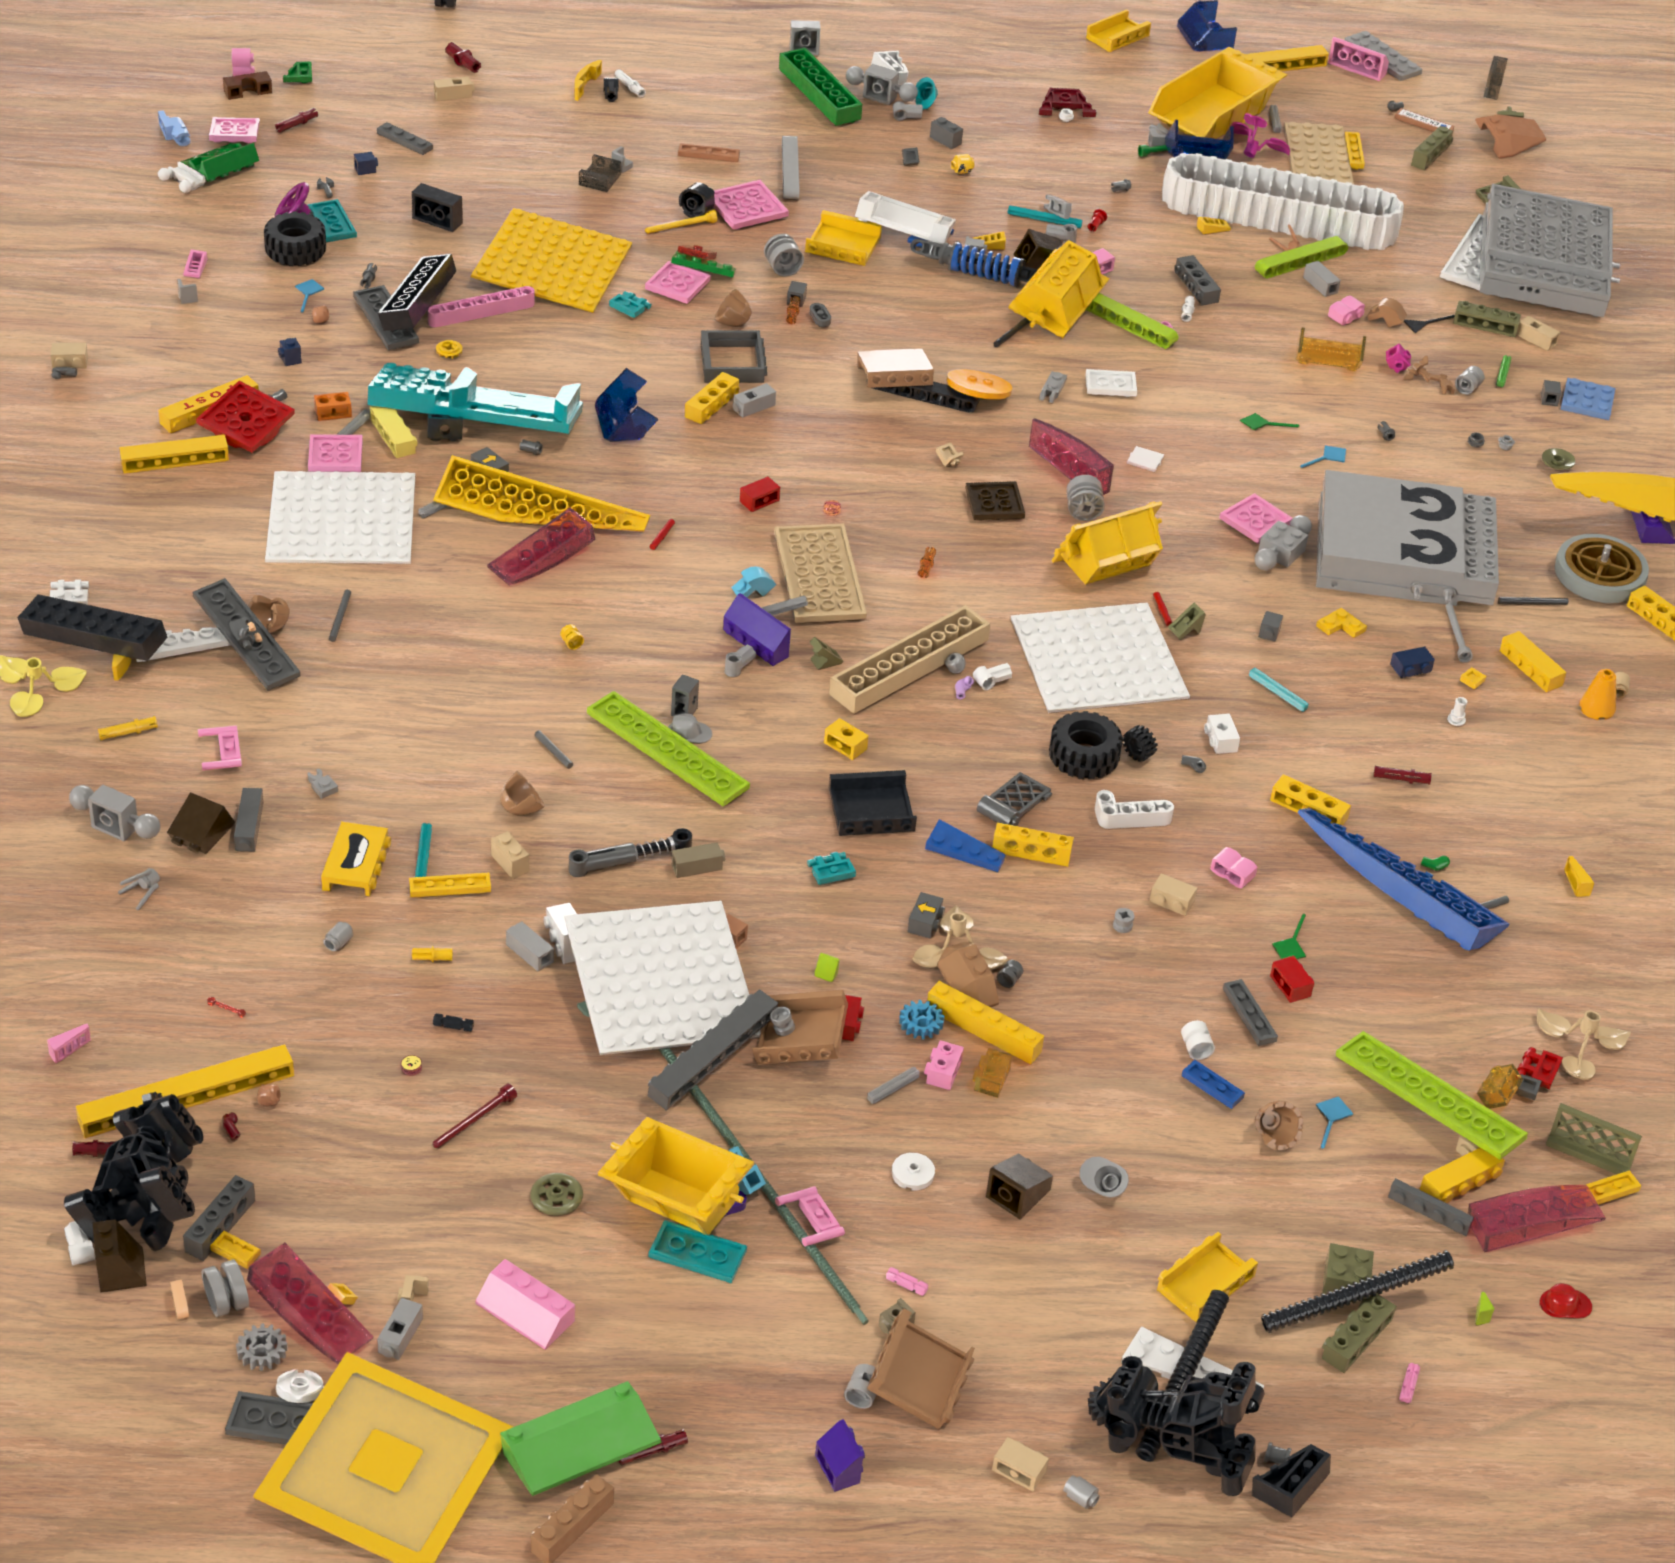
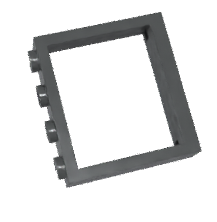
(734, 338)

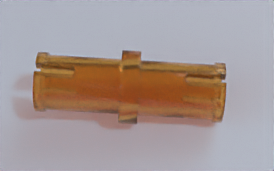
(793, 310)
(927, 562)

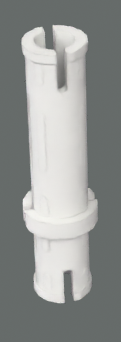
(632, 85)

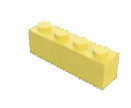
(393, 431)

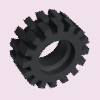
(1140, 743)

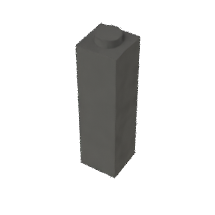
(248, 819)

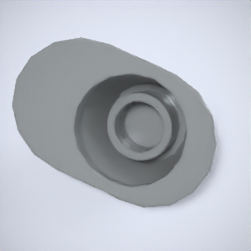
(690, 729)
(1104, 1177)

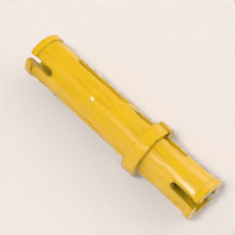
(127, 728)

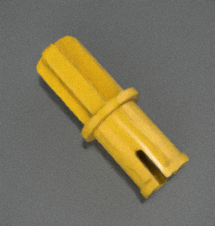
(432, 954)

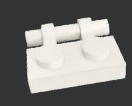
(78, 595)

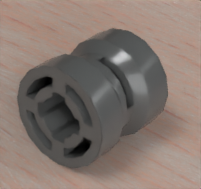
(1012, 970)

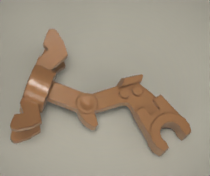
(1418, 368)

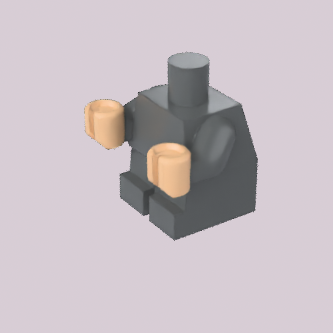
(242, 631)

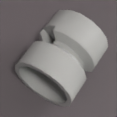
(1469, 380)
(856, 1390)

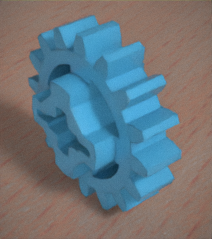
(921, 1019)

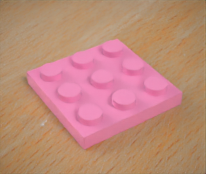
(234, 130)
(677, 282)
(335, 453)
(1253, 517)

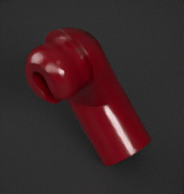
(229, 1125)

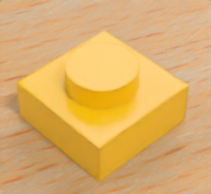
(1473, 678)
(343, 1293)

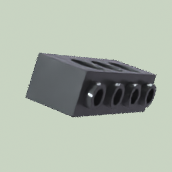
(1197, 280)
(219, 1217)

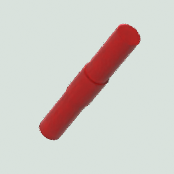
(662, 534)
(1162, 608)

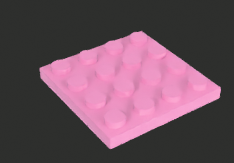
(748, 204)

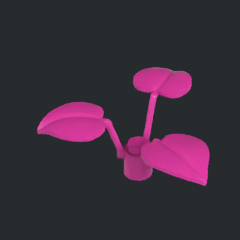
(1252, 145)

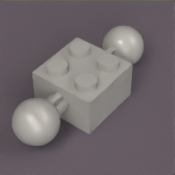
(881, 84)
(1283, 543)
(114, 812)

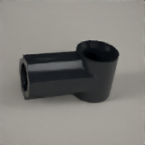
(611, 88)

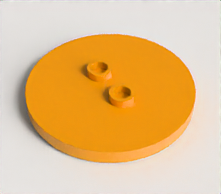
(979, 384)

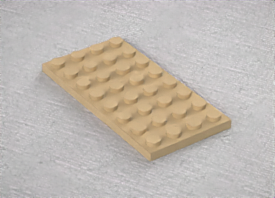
(1318, 151)
(822, 568)

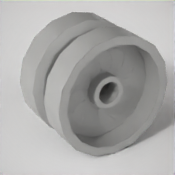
(225, 1288)

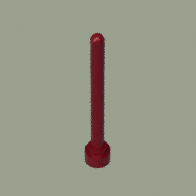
(506, 1094)

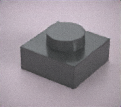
(910, 156)
(1528, 1087)

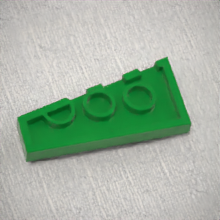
(703, 264)

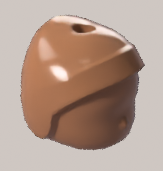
(320, 314)
(268, 1095)

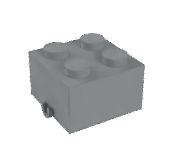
(805, 35)

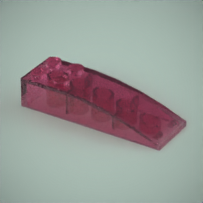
(1069, 453)
(544, 548)
(1532, 1214)
(307, 1303)

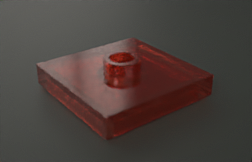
(697, 251)

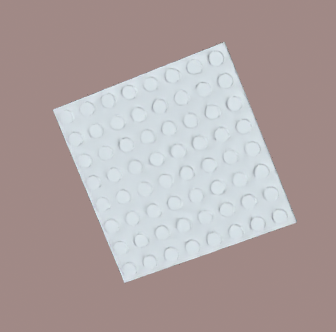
(341, 517)
(1099, 657)
(656, 974)

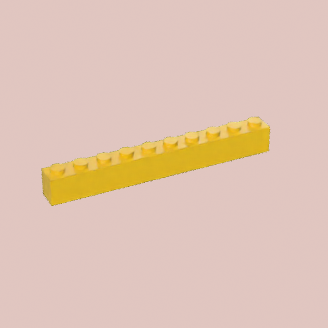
(192, 1087)

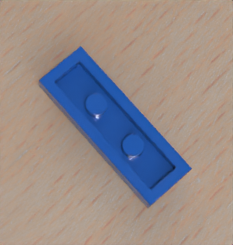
(1213, 1084)

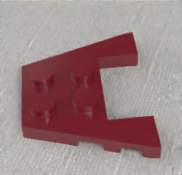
(1066, 98)

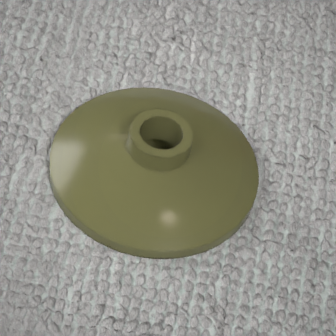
(1558, 459)

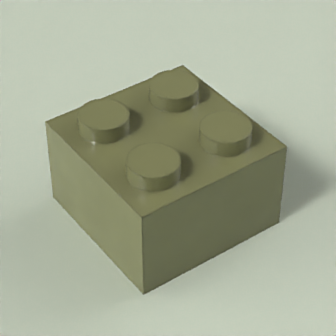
(1346, 1266)

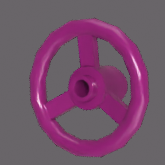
(297, 203)

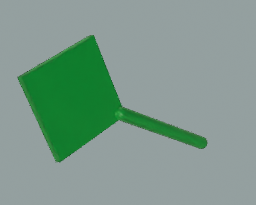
(1256, 421)
(1290, 946)

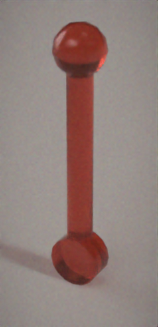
(212, 1001)

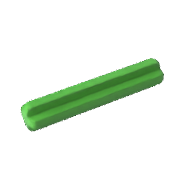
(1503, 372)

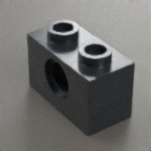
(435, 422)

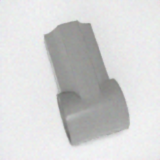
(907, 111)
(1064, 233)
(737, 660)

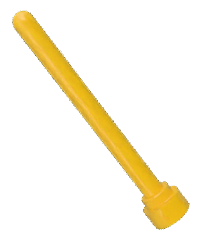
(710, 217)

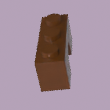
(236, 85)

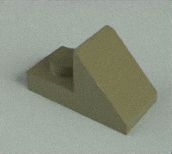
(1190, 619)
(824, 655)

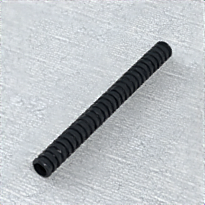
(1357, 1291)
(1188, 1363)

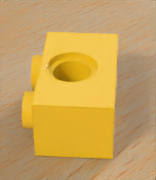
(846, 739)

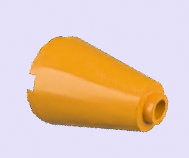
(1600, 696)

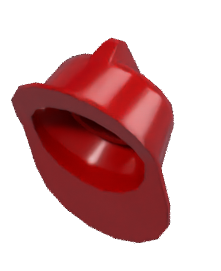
(1565, 1302)

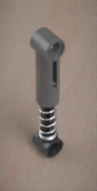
(581, 861)

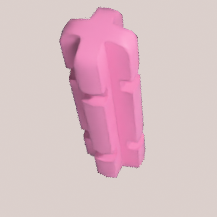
(907, 1281)
(1409, 1382)

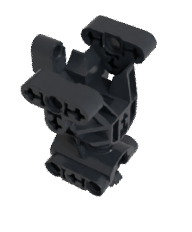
(143, 1172)
(1192, 1425)

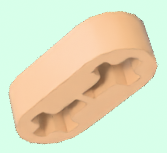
(179, 1299)

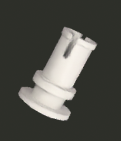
(1457, 714)

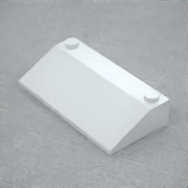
(904, 217)

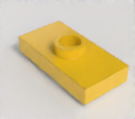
(235, 1248)

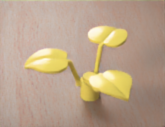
(29, 704)

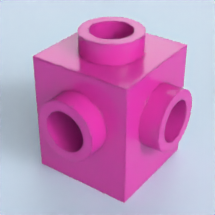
(1398, 358)

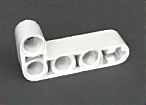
(1131, 814)

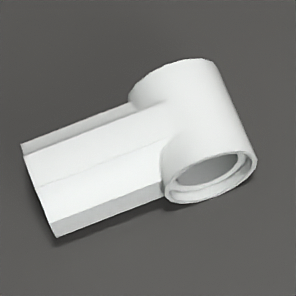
(988, 677)
(79, 1246)

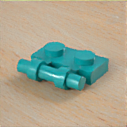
(629, 304)
(831, 868)

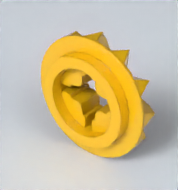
(444, 350)

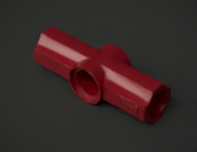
(463, 57)

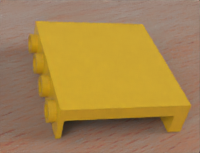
(844, 238)

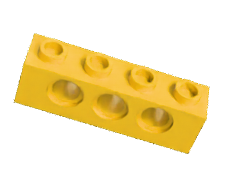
(711, 398)
(1653, 609)
(1297, 795)
(1033, 844)

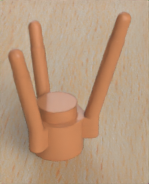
(1292, 244)

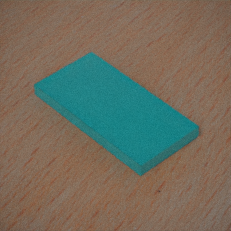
(334, 219)
(697, 1251)

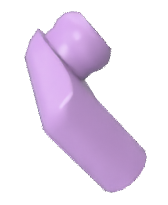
(963, 685)

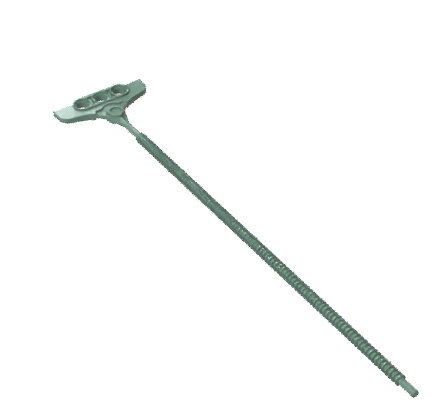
(767, 1189)

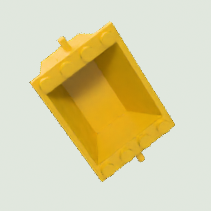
(1061, 289)
(1112, 544)
(676, 1175)

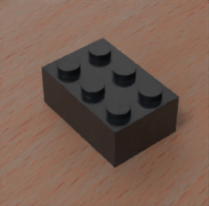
(437, 207)

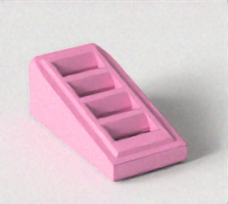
(194, 258)
(68, 1042)

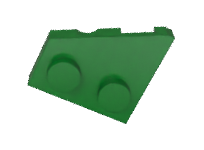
(299, 72)

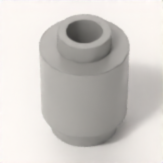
(338, 936)
(1081, 1491)

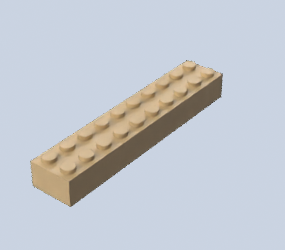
(908, 659)

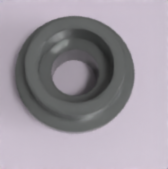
(1476, 439)

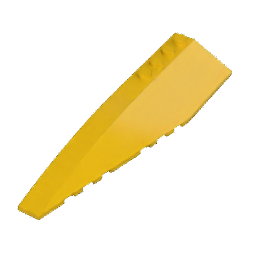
(1627, 490)
(524, 500)

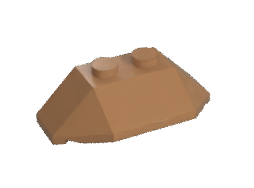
(969, 973)

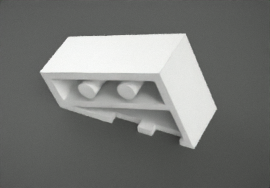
(892, 61)
(558, 932)

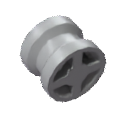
(1123, 920)

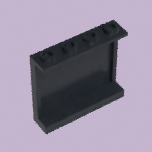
(871, 803)

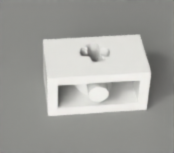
(1222, 733)

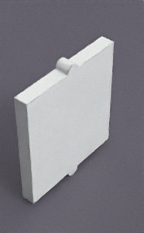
(1145, 459)

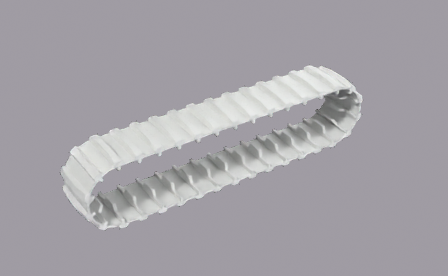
(1279, 198)

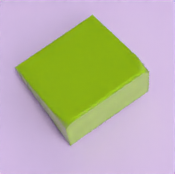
(827, 967)
(1484, 1310)

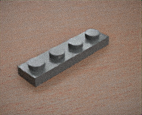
(404, 138)
(1250, 1012)
(1431, 1207)

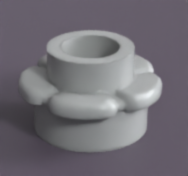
(1506, 442)

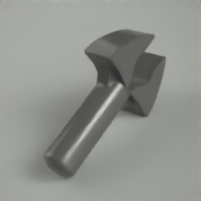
(326, 186)

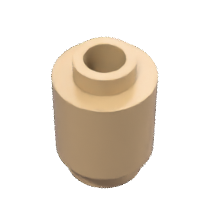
(1622, 684)

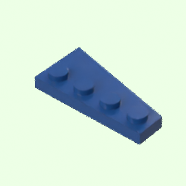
(961, 846)

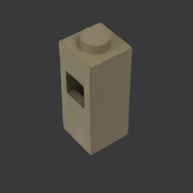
(697, 860)

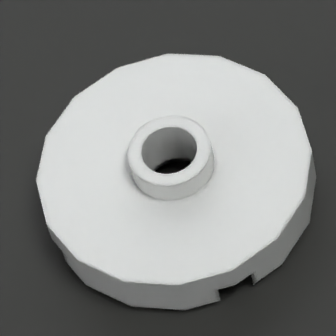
(913, 1171)
(299, 1386)

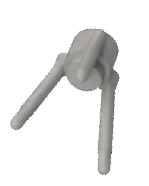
(146, 879)

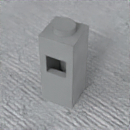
(1321, 278)
(754, 400)
(529, 946)
(400, 1328)

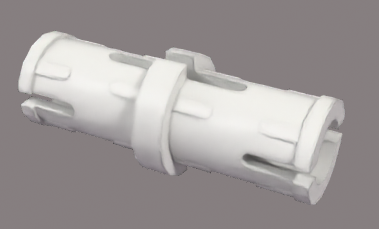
(1188, 308)

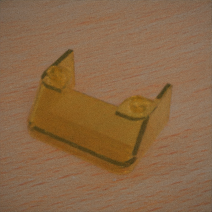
(1329, 352)

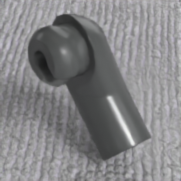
(1393, 106)
(58, 371)
(1195, 762)

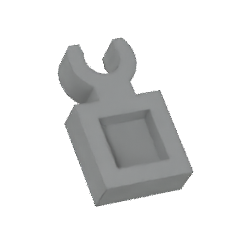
(322, 785)

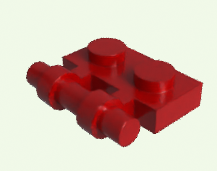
(1546, 1068)

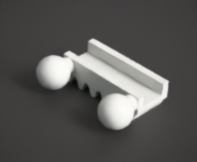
(186, 176)

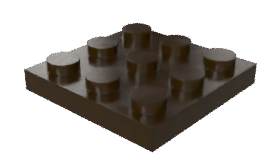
(995, 500)

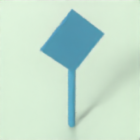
(308, 288)
(1330, 453)
(1333, 1110)

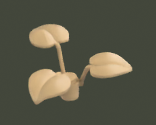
(956, 923)
(1608, 1037)

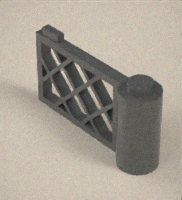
(1002, 810)

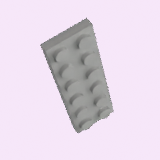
(1398, 65)

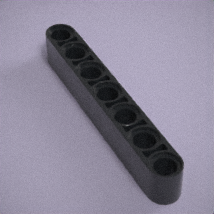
(936, 394)

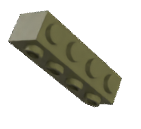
(1432, 147)
(1487, 318)
(1358, 1332)

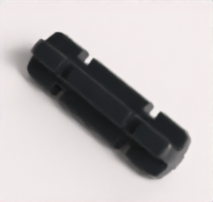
(453, 1022)

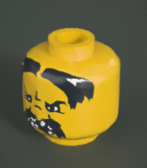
(962, 164)

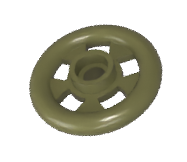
(555, 1179)

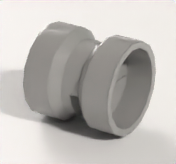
(782, 1021)

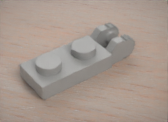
(1058, 206)
(1053, 386)

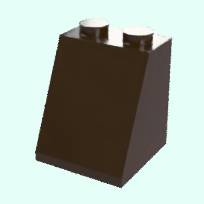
(1036, 248)
(200, 824)
(1017, 1185)
(117, 1257)

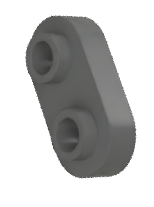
(820, 314)

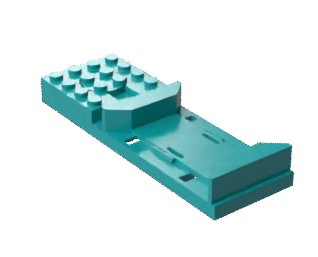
(434, 393)

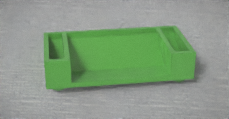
(579, 1438)

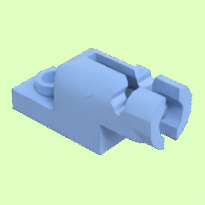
(173, 129)

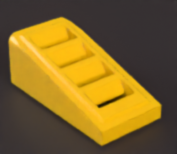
(1212, 225)
(994, 241)
(1579, 879)

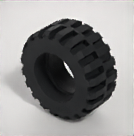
(295, 239)
(1085, 760)

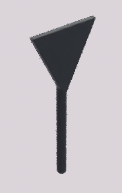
(1416, 325)

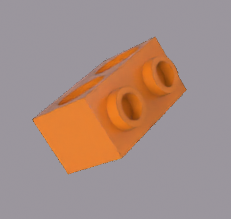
(332, 406)

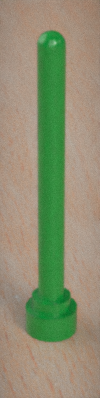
(1144, 150)

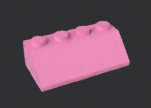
(1358, 59)
(526, 1304)

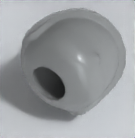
(955, 663)

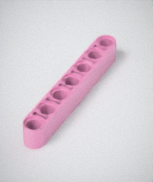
(481, 306)

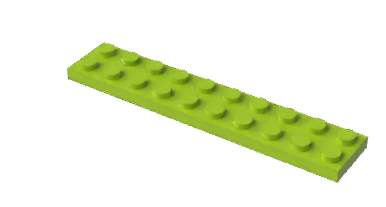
(668, 748)
(1432, 1095)

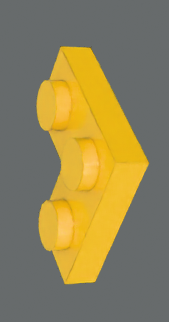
(1341, 620)

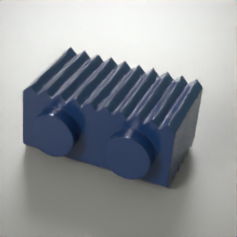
(1412, 662)

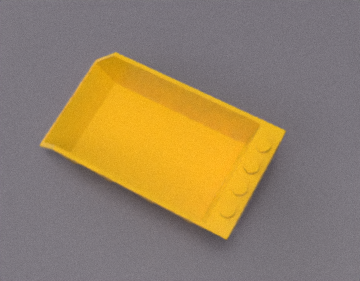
(1216, 94)

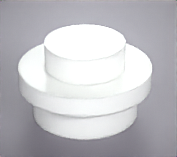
(1066, 115)

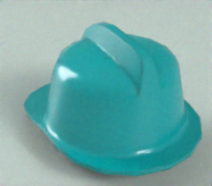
(926, 92)

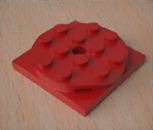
(245, 417)

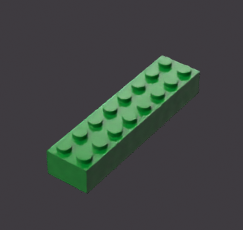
(820, 86)

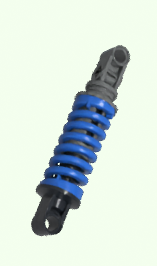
(976, 262)

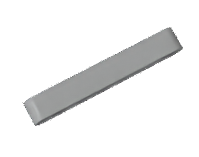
(790, 167)

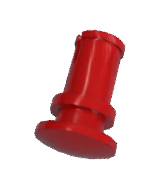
(1099, 216)

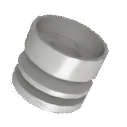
(783, 255)
(1085, 497)

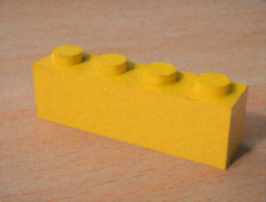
(1532, 661)
(1462, 1175)

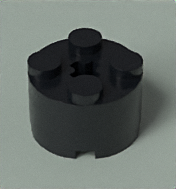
(697, 200)

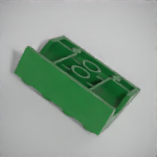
(223, 160)

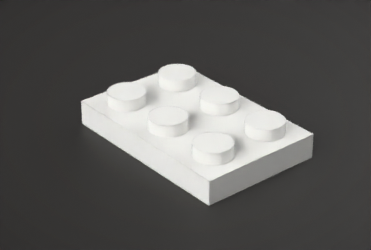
(1111, 382)

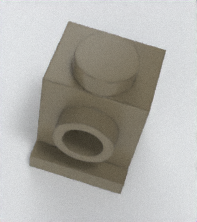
(887, 1317)

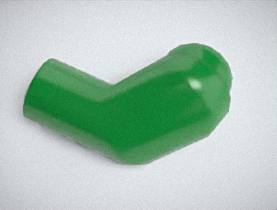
(1437, 863)

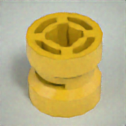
(572, 637)

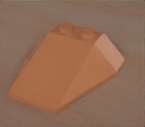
(1511, 133)

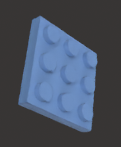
(1588, 398)

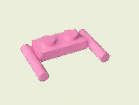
(228, 746)
(817, 1214)

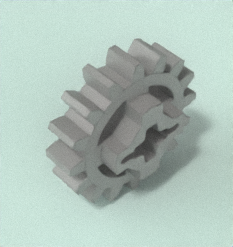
(261, 1347)

